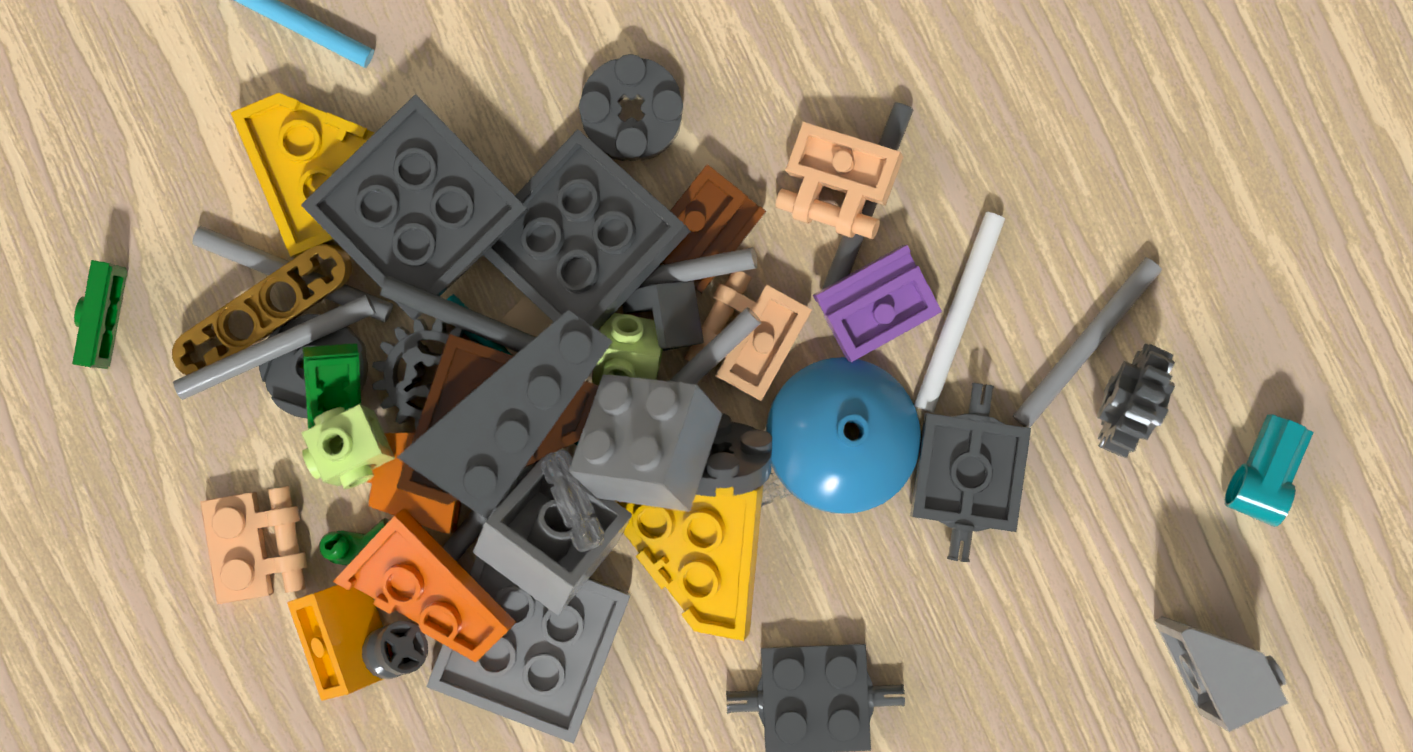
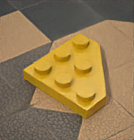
(292, 156)
(703, 557)

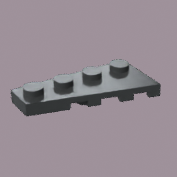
(501, 424)

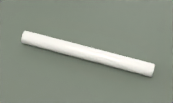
(959, 312)

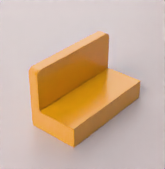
(332, 634)

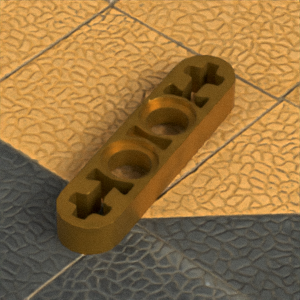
(259, 306)

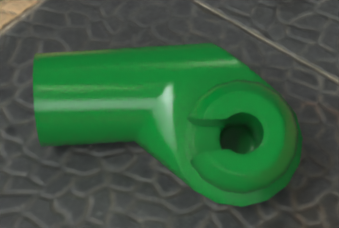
(344, 546)

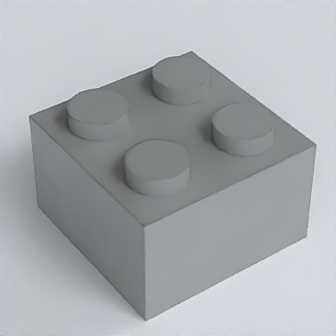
(646, 442)
(534, 547)

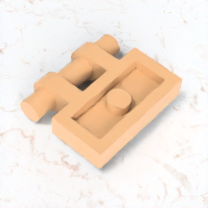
(842, 164)
(760, 355)
(239, 549)

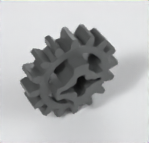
(415, 355)
(1136, 400)

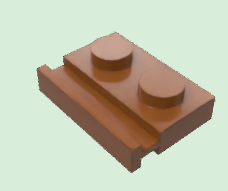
(716, 216)

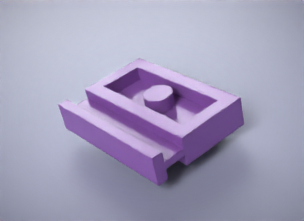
(877, 303)

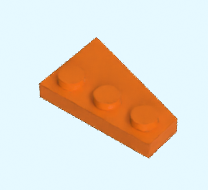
(421, 581)

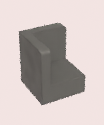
(673, 311)

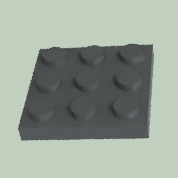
(415, 204)
(585, 235)

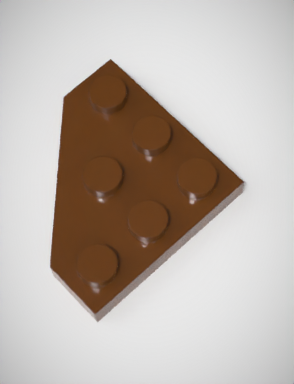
(459, 373)

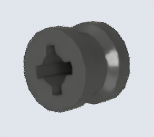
(408, 650)

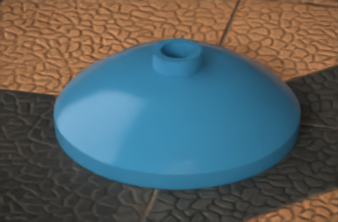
(810, 443)

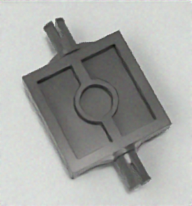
(970, 472)
(815, 698)

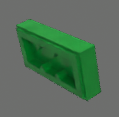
(99, 315)
(331, 378)

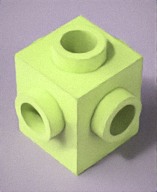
(633, 349)
(346, 446)

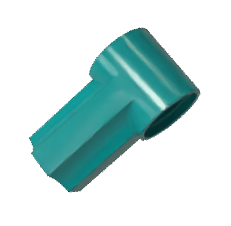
(1264, 483)

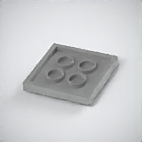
(544, 664)

